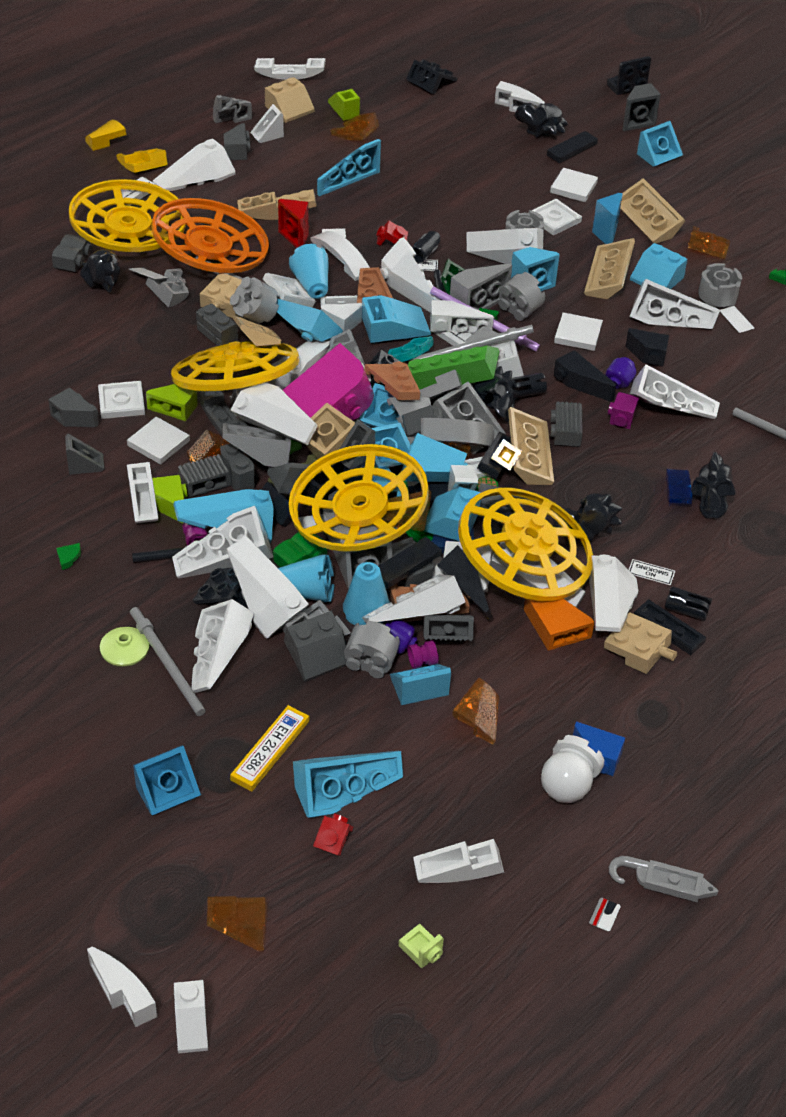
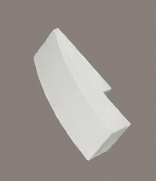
(514, 96)
(142, 492)
(459, 863)
(122, 987)

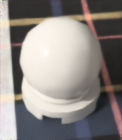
(571, 769)

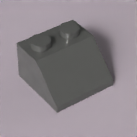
(641, 107)
(316, 645)

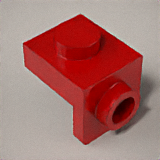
(390, 232)
(333, 834)

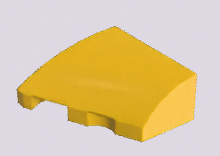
(100, 137)
(143, 160)

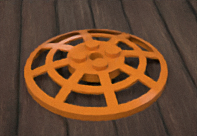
(209, 241)

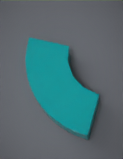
(413, 349)

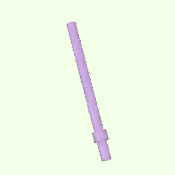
(522, 340)

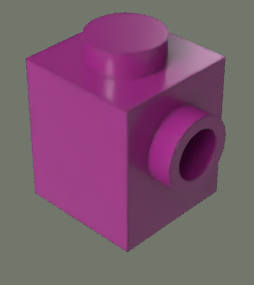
(623, 410)

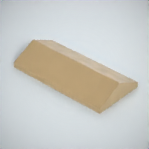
(651, 212)
(609, 269)
(257, 333)
(532, 438)

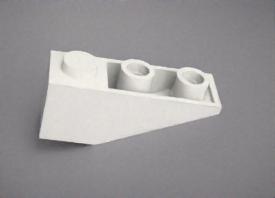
(457, 317)

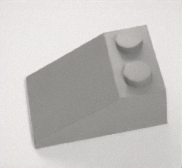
(480, 285)
(467, 405)
(258, 443)

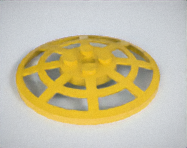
(123, 220)
(232, 358)
(348, 497)
(534, 548)

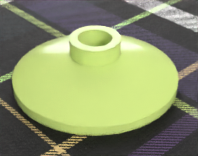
(124, 646)

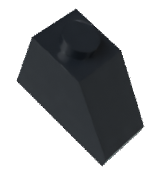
(647, 346)

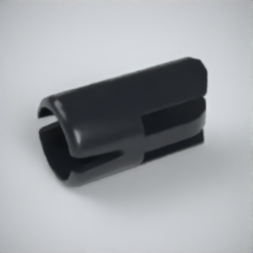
(426, 246)
(529, 385)
(688, 603)

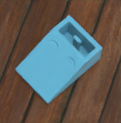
(392, 319)

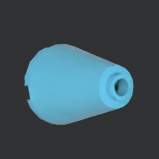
(311, 269)
(312, 577)
(365, 593)

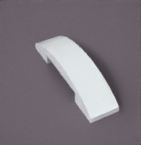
(268, 68)
(343, 250)

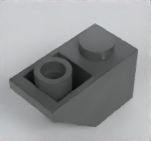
(237, 143)
(72, 410)

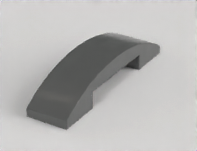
(217, 409)

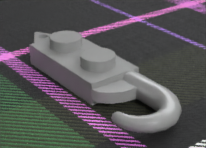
(665, 878)

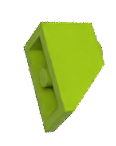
(172, 401)

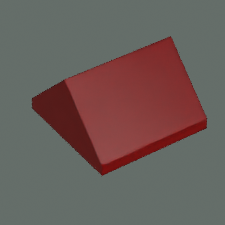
(293, 221)

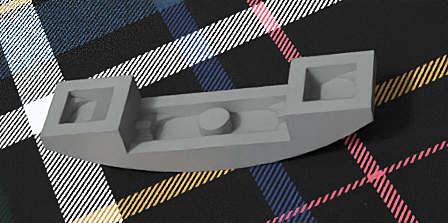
(458, 431)

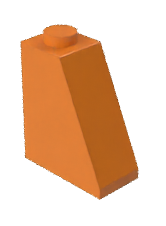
(558, 622)

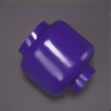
(621, 372)
(404, 632)

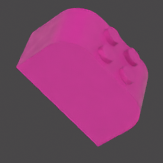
(333, 380)

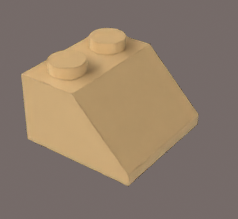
(290, 98)
(331, 431)

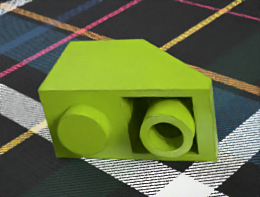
(345, 104)
(166, 491)

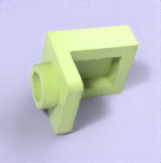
(422, 946)

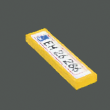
(269, 748)

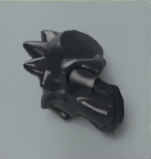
(542, 120)
(101, 269)
(498, 392)
(713, 486)
(594, 515)

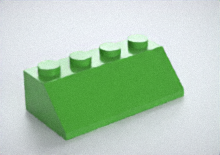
(471, 364)

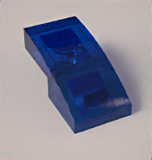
(678, 486)

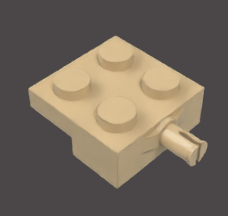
(219, 293)
(641, 643)

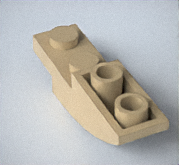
(266, 205)

